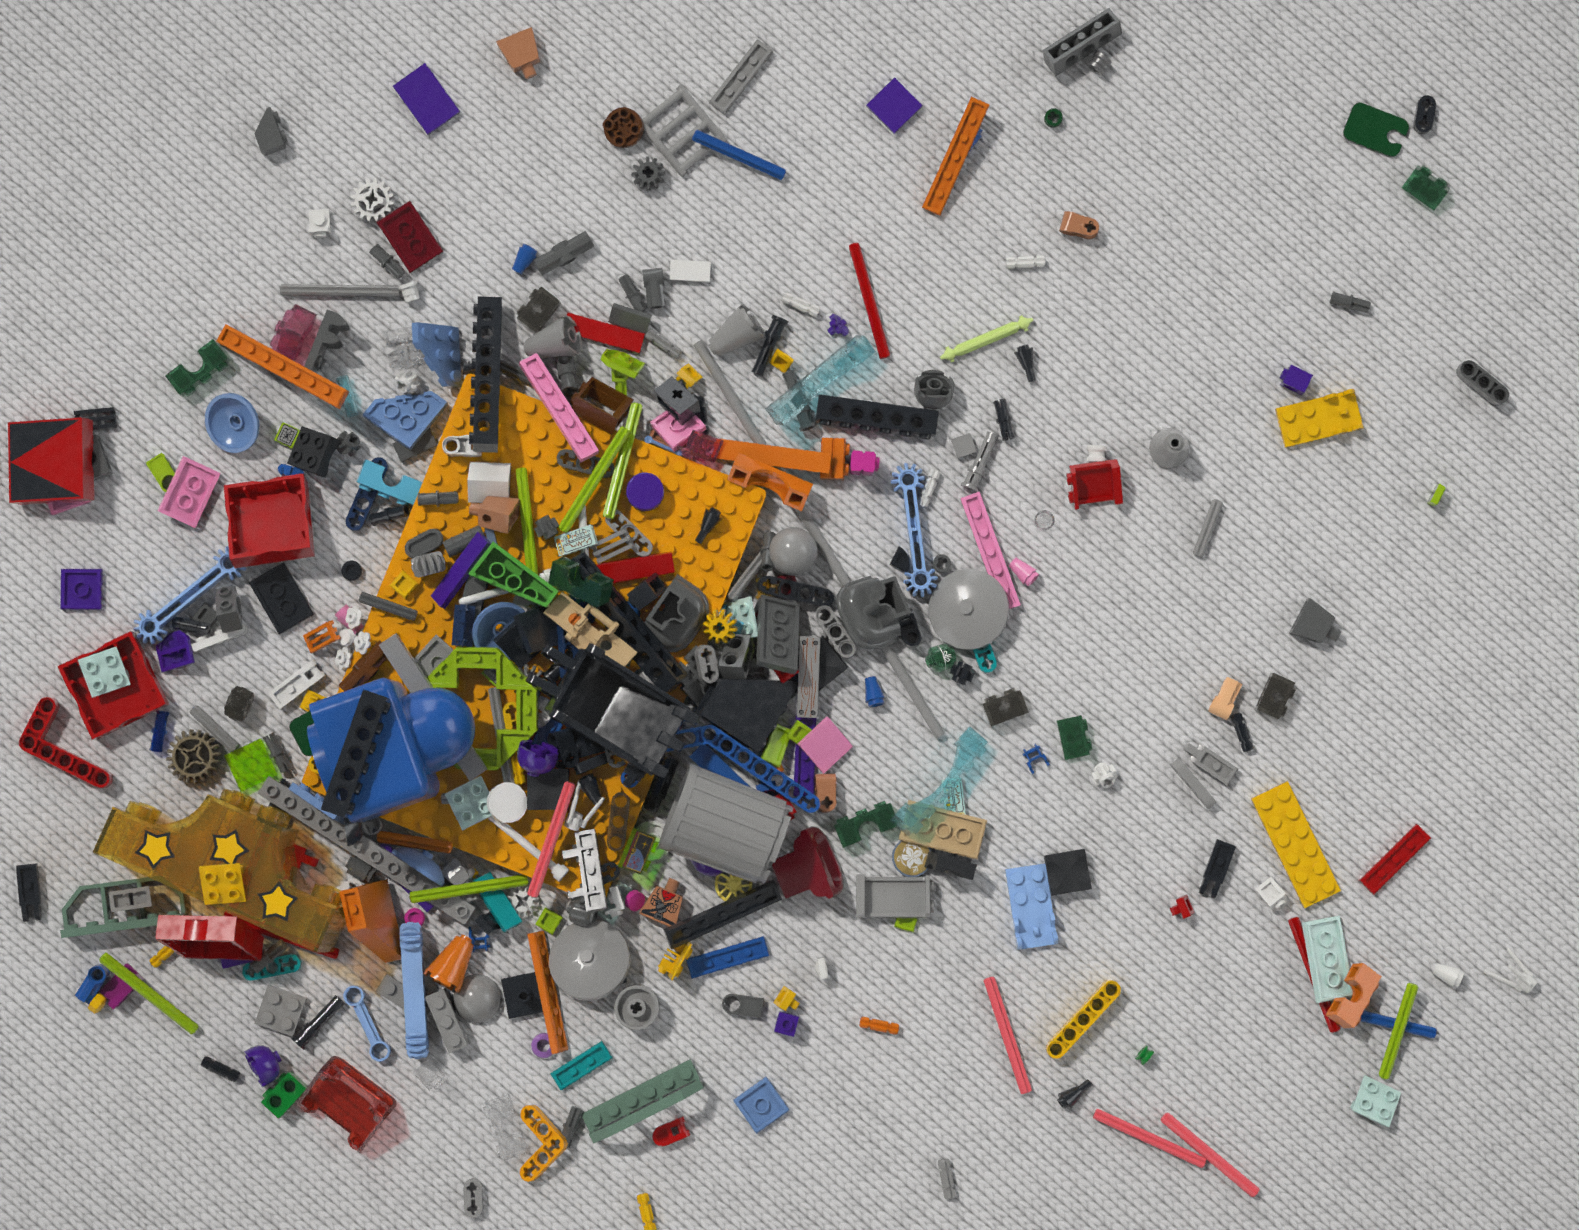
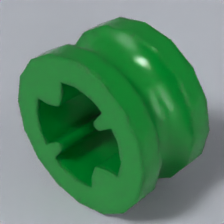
(1144, 1055)

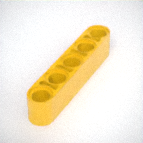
(1092, 1015)

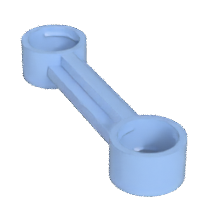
(367, 1023)

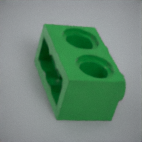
(287, 1097)

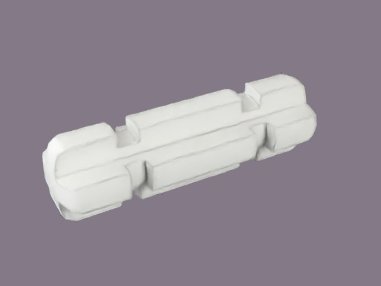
(1025, 262)
(800, 304)
(928, 488)

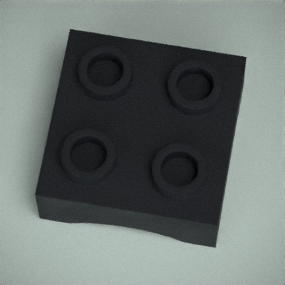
(313, 451)
(830, 663)
(545, 789)
(943, 861)
(1067, 872)

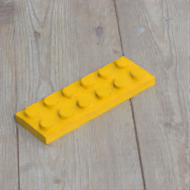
(1295, 844)

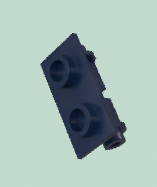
(463, 625)

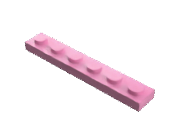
(558, 407)
(988, 544)

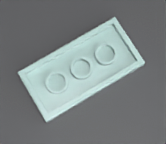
(1327, 958)

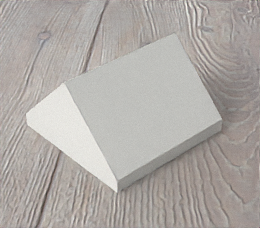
(488, 480)

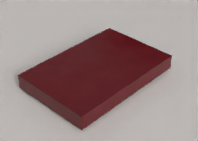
(409, 236)

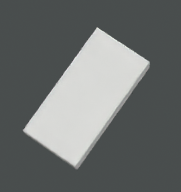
(690, 271)

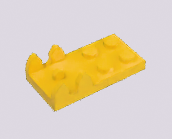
(1319, 418)

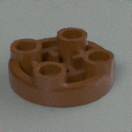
(623, 127)

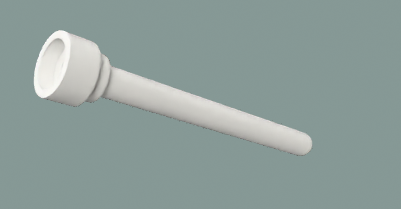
(495, 592)
(558, 870)

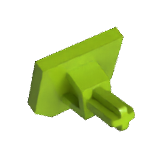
(622, 367)

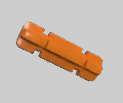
(879, 1025)

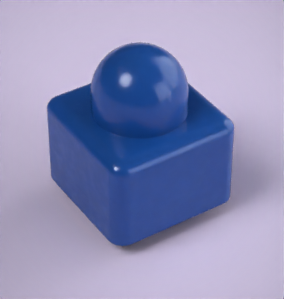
(418, 738)

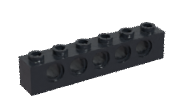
(827, 403)
(338, 781)

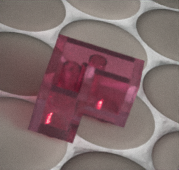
(292, 331)

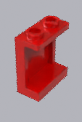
(1095, 483)

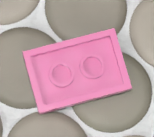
(189, 492)

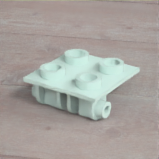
(744, 612)
(104, 672)
(469, 802)
(1376, 1101)

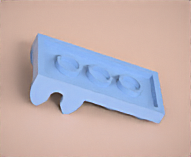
(1031, 906)

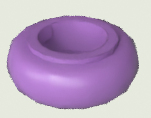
(534, 1045)

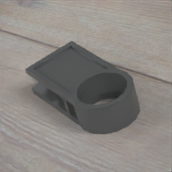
(748, 1005)

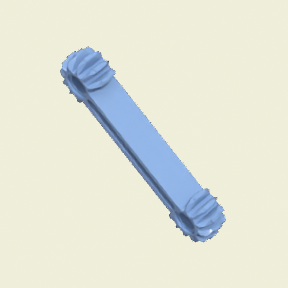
(914, 529)
(186, 598)
(414, 990)

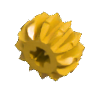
(726, 632)

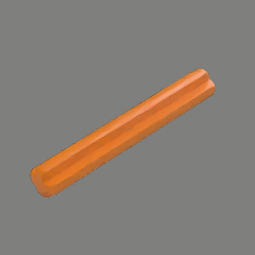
(414, 842)

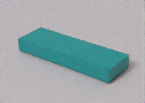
(499, 906)
(581, 1065)

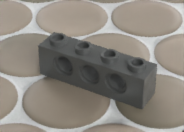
(1082, 41)

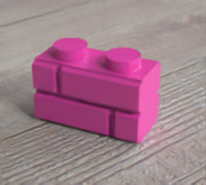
(863, 463)

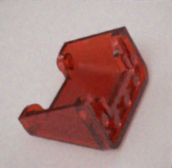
(348, 1100)

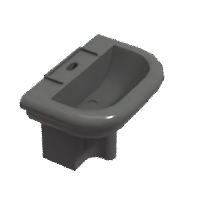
(872, 611)
(682, 616)

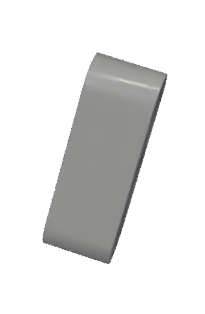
(832, 622)

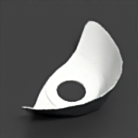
(353, 832)

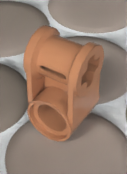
(1077, 225)
(826, 788)

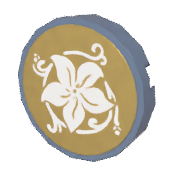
(910, 858)

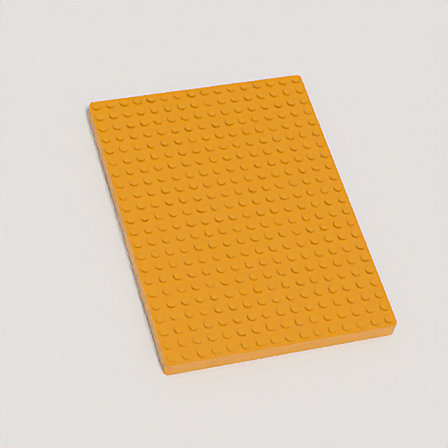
(532, 441)

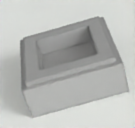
(963, 445)

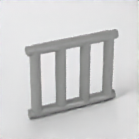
(693, 108)

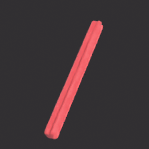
(551, 839)
(1007, 1035)
(1149, 1138)
(1207, 1152)

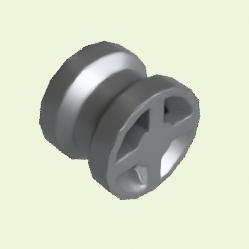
(1098, 63)

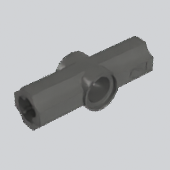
(563, 253)

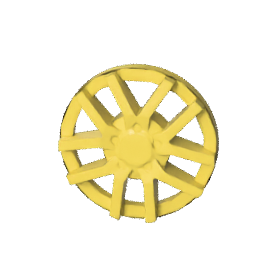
(732, 884)

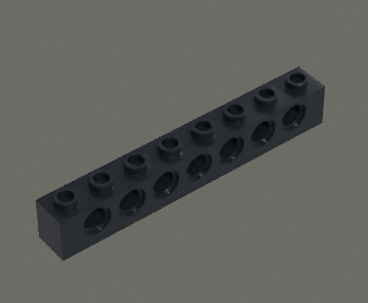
(486, 440)
(651, 654)

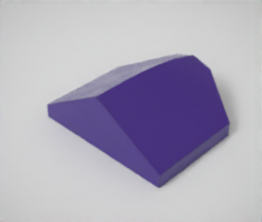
(175, 651)

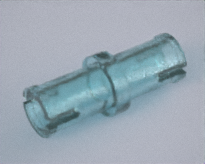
(349, 403)

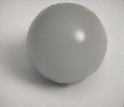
(793, 551)
(477, 999)

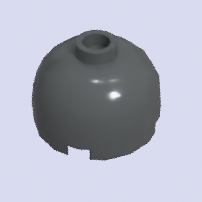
(933, 389)

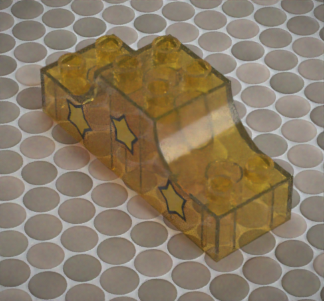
(229, 833)

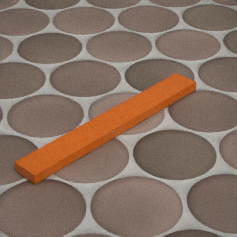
(283, 366)

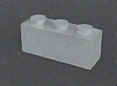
(447, 1020)

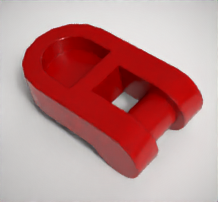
(663, 1134)

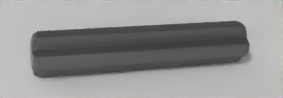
(388, 606)

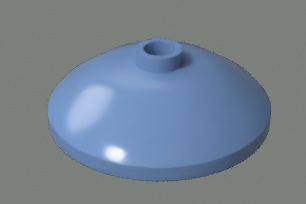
(223, 422)
(485, 625)
(421, 862)

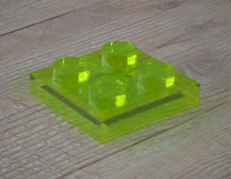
(251, 765)

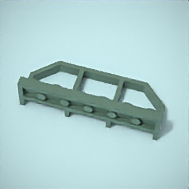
(114, 924)
(639, 1096)

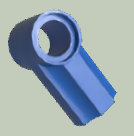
(92, 984)

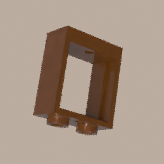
(606, 396)

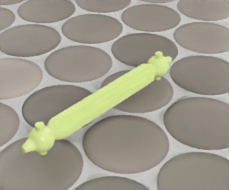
(986, 338)

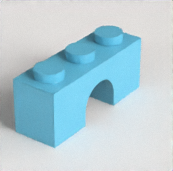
(371, 477)

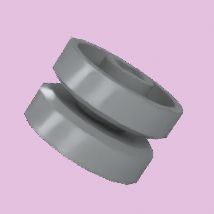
(628, 1015)

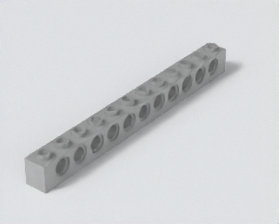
(364, 849)

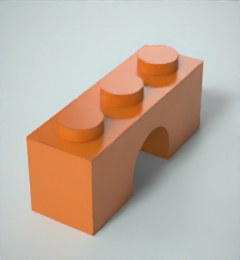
(1363, 984)

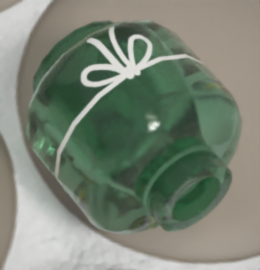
(940, 657)

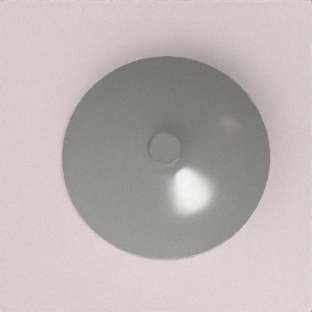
(969, 609)
(589, 960)

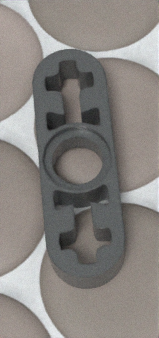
(569, 464)

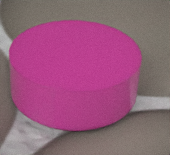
(634, 900)
(415, 915)

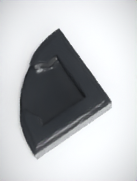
(900, 560)

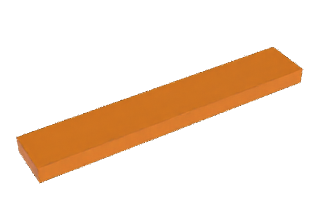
(955, 156)
(778, 456)
(547, 992)

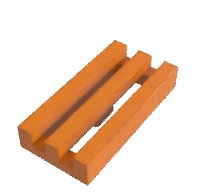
(331, 632)

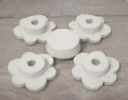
(361, 641)

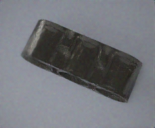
(618, 811)

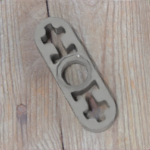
(643, 540)
(1193, 783)

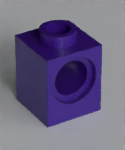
(1295, 379)
(786, 1023)

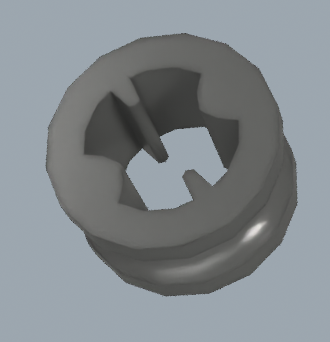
(947, 565)

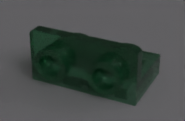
(1426, 187)
(1073, 737)

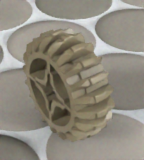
(188, 763)

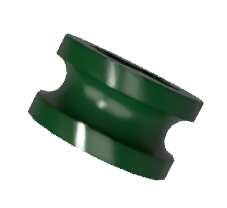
(1049, 123)

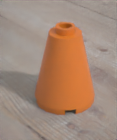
(452, 963)

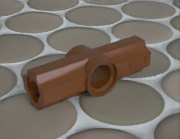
(364, 668)

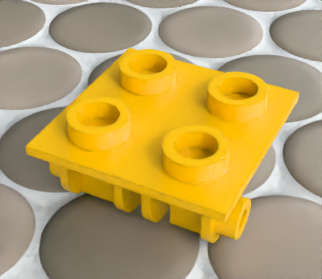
(222, 883)
(675, 968)

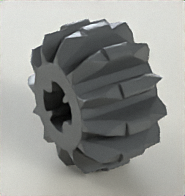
(641, 178)

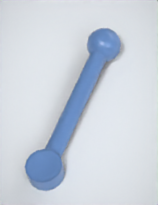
(648, 439)

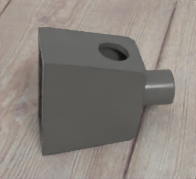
(1314, 623)

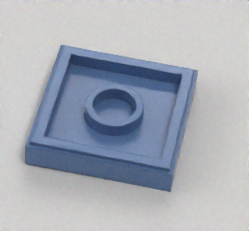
(761, 1105)

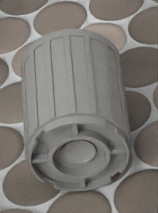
(725, 825)

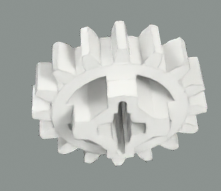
(373, 191)

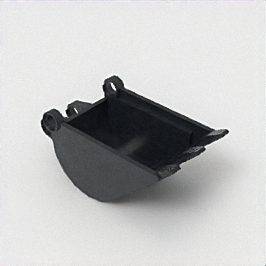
(614, 708)

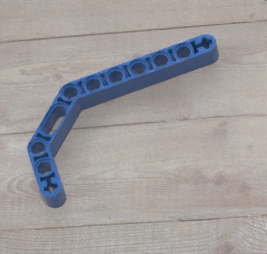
(749, 766)

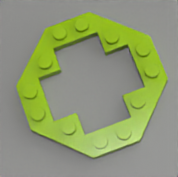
(507, 677)

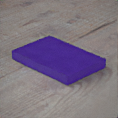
(426, 99)

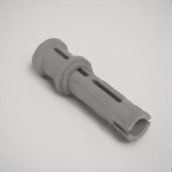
(976, 470)

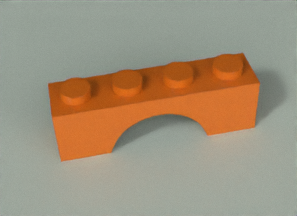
(751, 472)

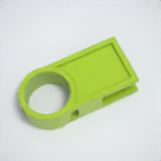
(160, 469)

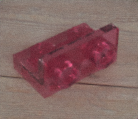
(701, 446)

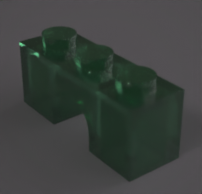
(213, 360)
(566, 577)
(848, 829)

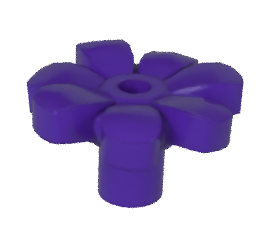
(837, 325)

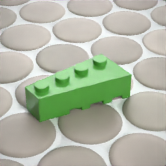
(509, 574)

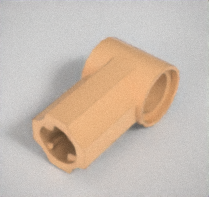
(1223, 703)

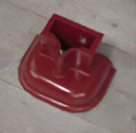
(809, 866)

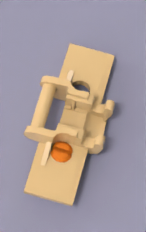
(580, 633)

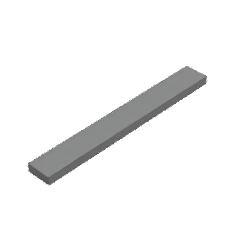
(416, 680)

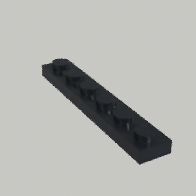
(722, 914)

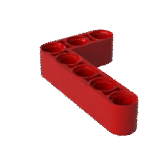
(58, 753)

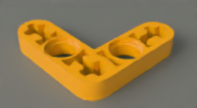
(547, 1140)

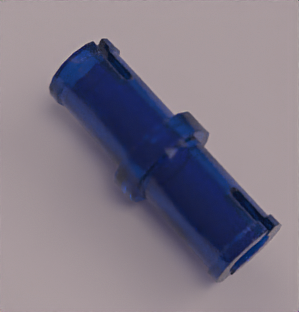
(159, 731)

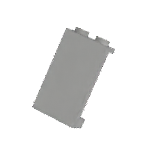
(894, 897)

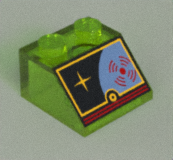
(637, 851)

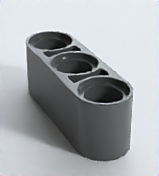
(1492, 384)

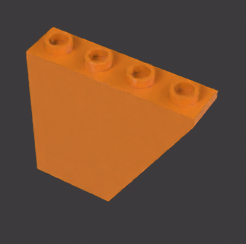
(373, 919)

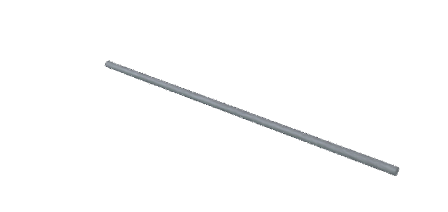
(818, 537)

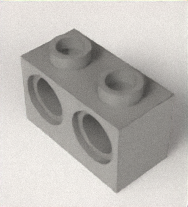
(132, 898)

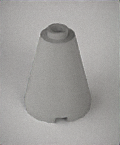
(736, 332)
(555, 340)
(1164, 453)

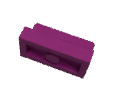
(117, 990)

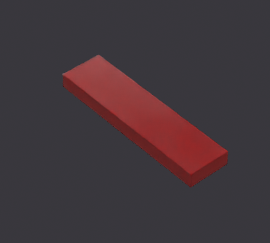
(608, 333)
(638, 567)
(1395, 859)

